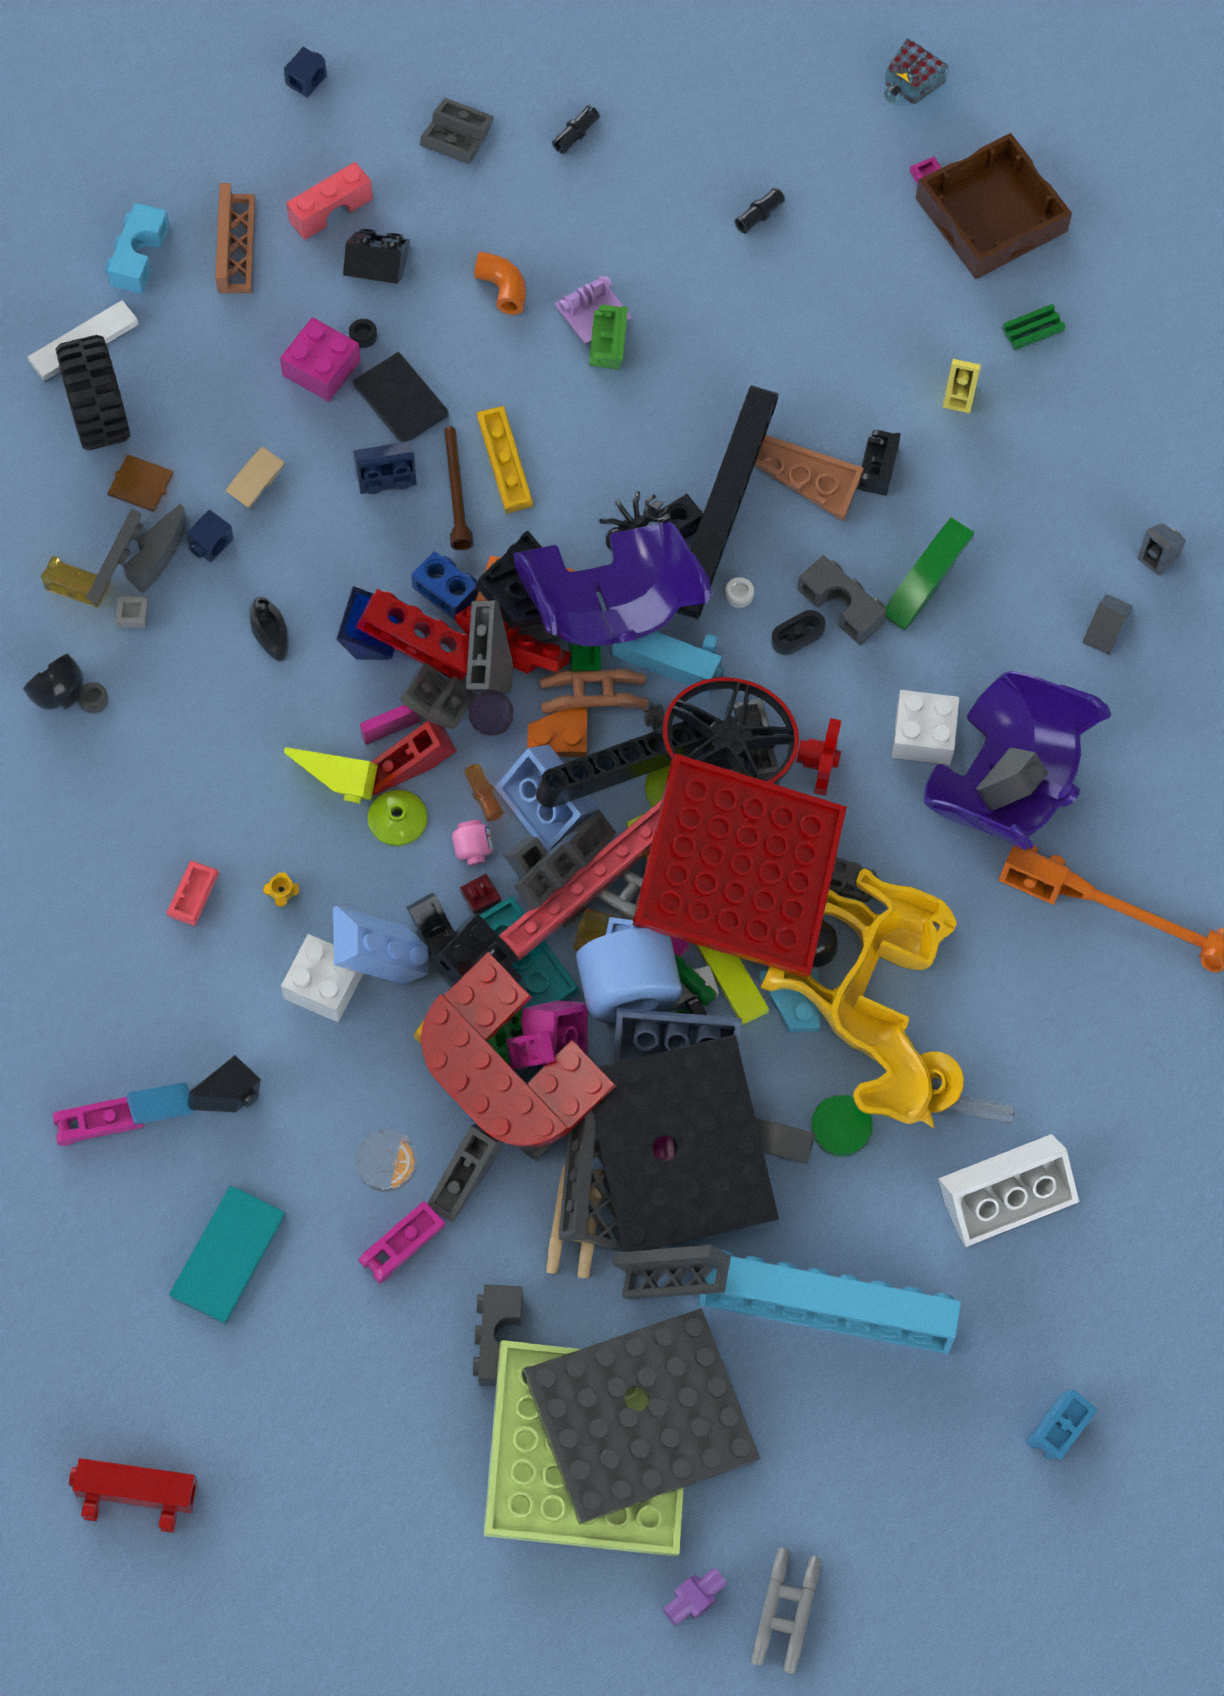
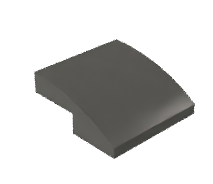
(456, 130)
(436, 698)

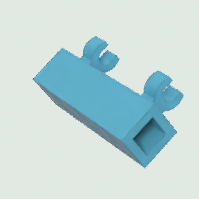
(672, 657)

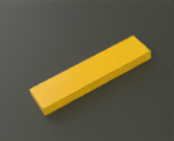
(504, 459)

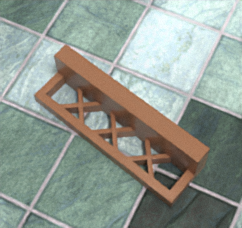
(224, 237)

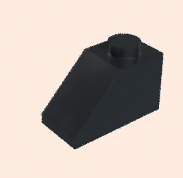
(226, 1088)

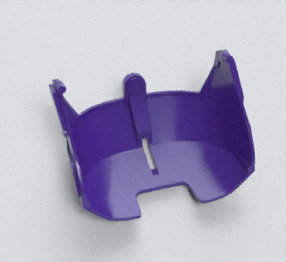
(640, 588)
(1027, 716)

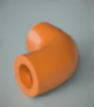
(507, 278)

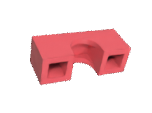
(311, 208)

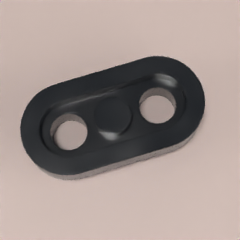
(796, 633)

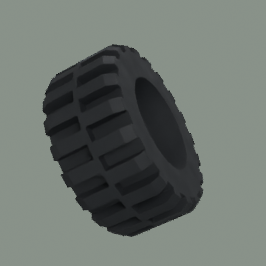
(93, 392)

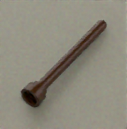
(461, 537)

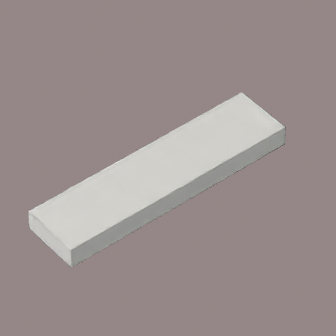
(109, 324)

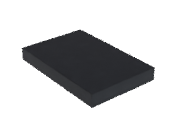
(400, 398)

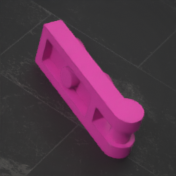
(93, 1121)
(402, 1241)

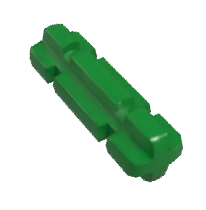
(695, 982)

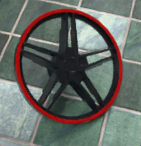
(730, 737)

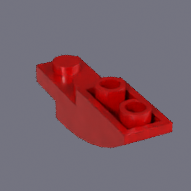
(524, 649)

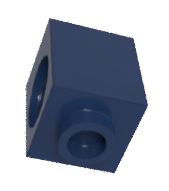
(305, 71)
(209, 536)

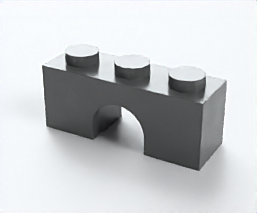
(827, 581)
(499, 1307)

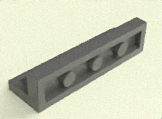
(677, 1264)

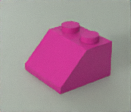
(562, 1019)

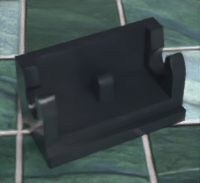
(879, 462)

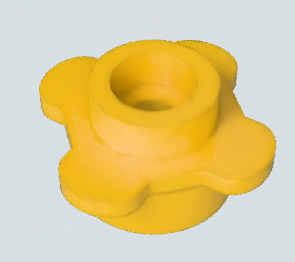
(281, 880)

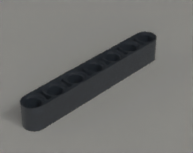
(614, 765)

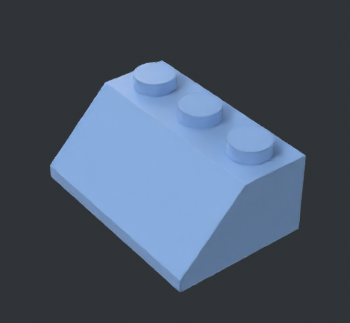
(519, 792)
(377, 947)

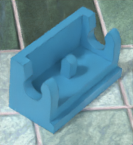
(1062, 1424)

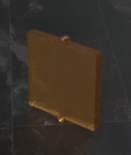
(140, 483)

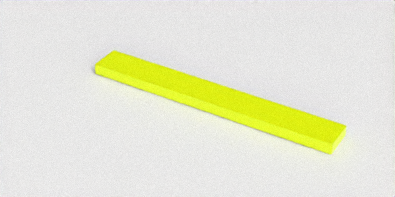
(732, 979)

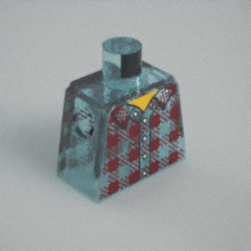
(913, 73)

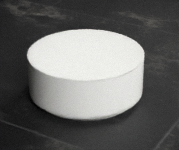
(739, 592)

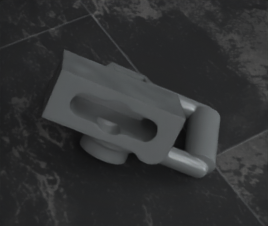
(844, 879)

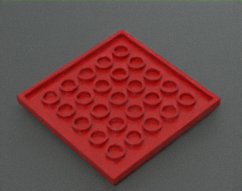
(740, 865)

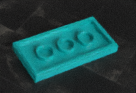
(540, 969)
(227, 1254)

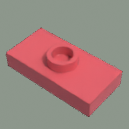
(192, 893)

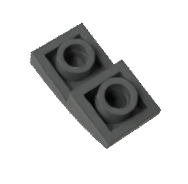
(785, 1141)

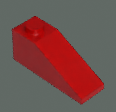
(412, 756)

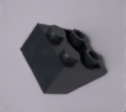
(376, 256)

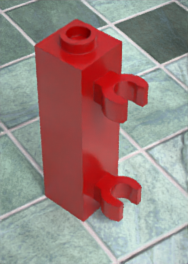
(133, 1486)

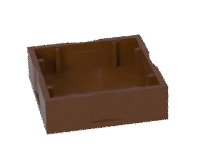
(993, 206)

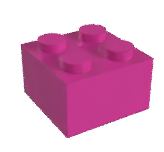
(320, 359)

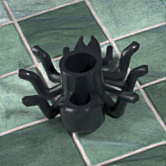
(651, 514)

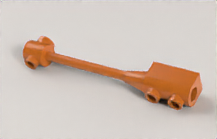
(1049, 877)

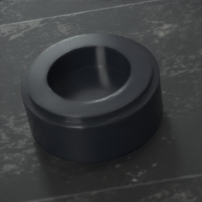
(363, 332)
(695, 1006)

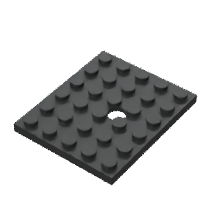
(628, 1456)

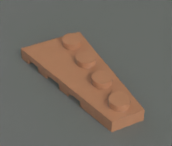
(813, 475)

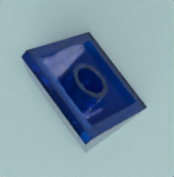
(355, 641)

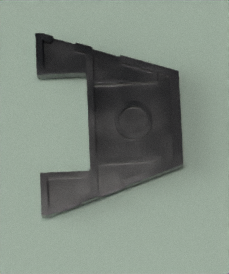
(504, 585)

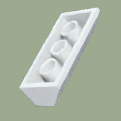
(1009, 1189)

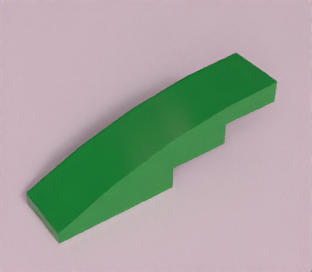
(928, 573)

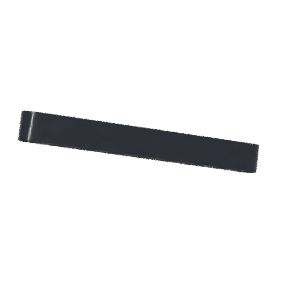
(731, 484)

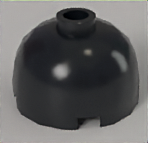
(56, 685)

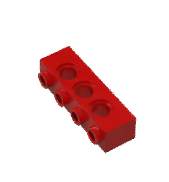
(404, 639)

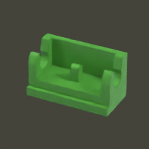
(608, 336)

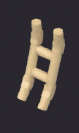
(555, 1244)

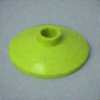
(401, 829)

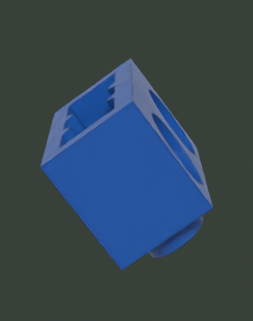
(440, 589)

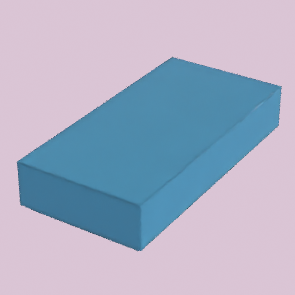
(159, 1103)

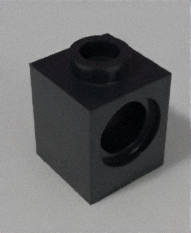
(687, 510)

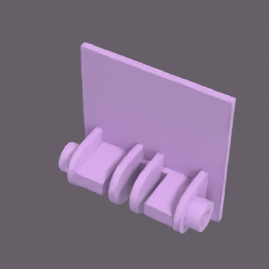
(580, 306)

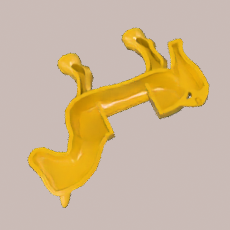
(905, 938)

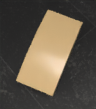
(255, 476)

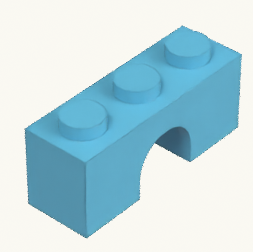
(142, 228)

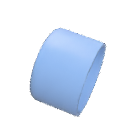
(628, 972)

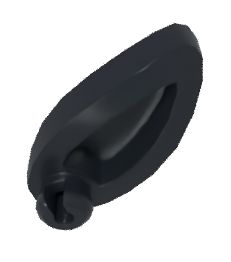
(269, 628)

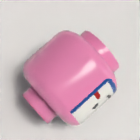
(472, 842)

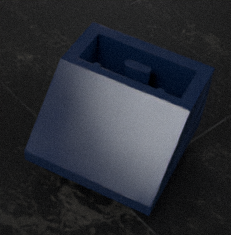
(385, 467)

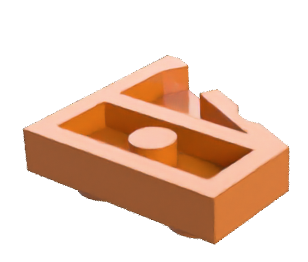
(563, 731)

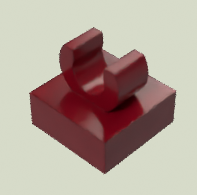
(480, 894)

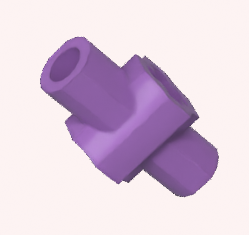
(694, 1596)

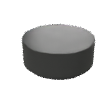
(93, 697)

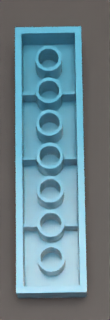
(837, 1303)

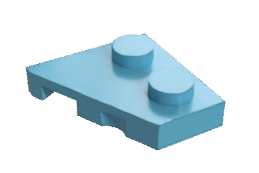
(796, 1009)

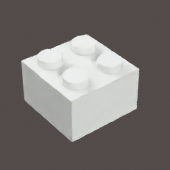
(925, 727)
(317, 982)

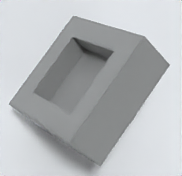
(131, 612)

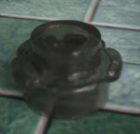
(654, 716)

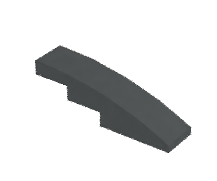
(565, 859)

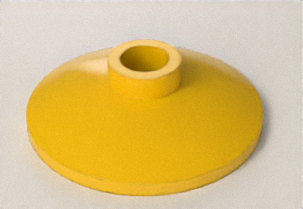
(948, 1070)

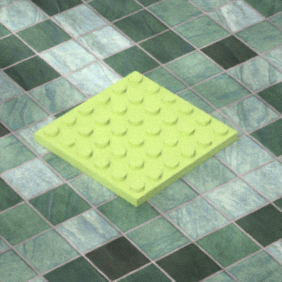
(526, 1487)

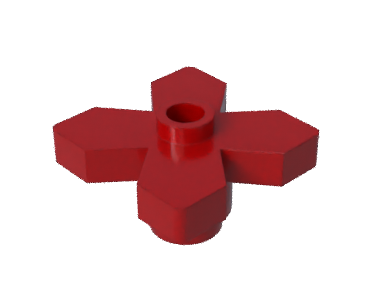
(821, 755)

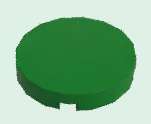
(841, 1126)

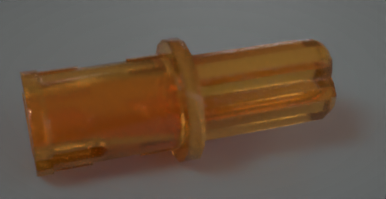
(483, 792)

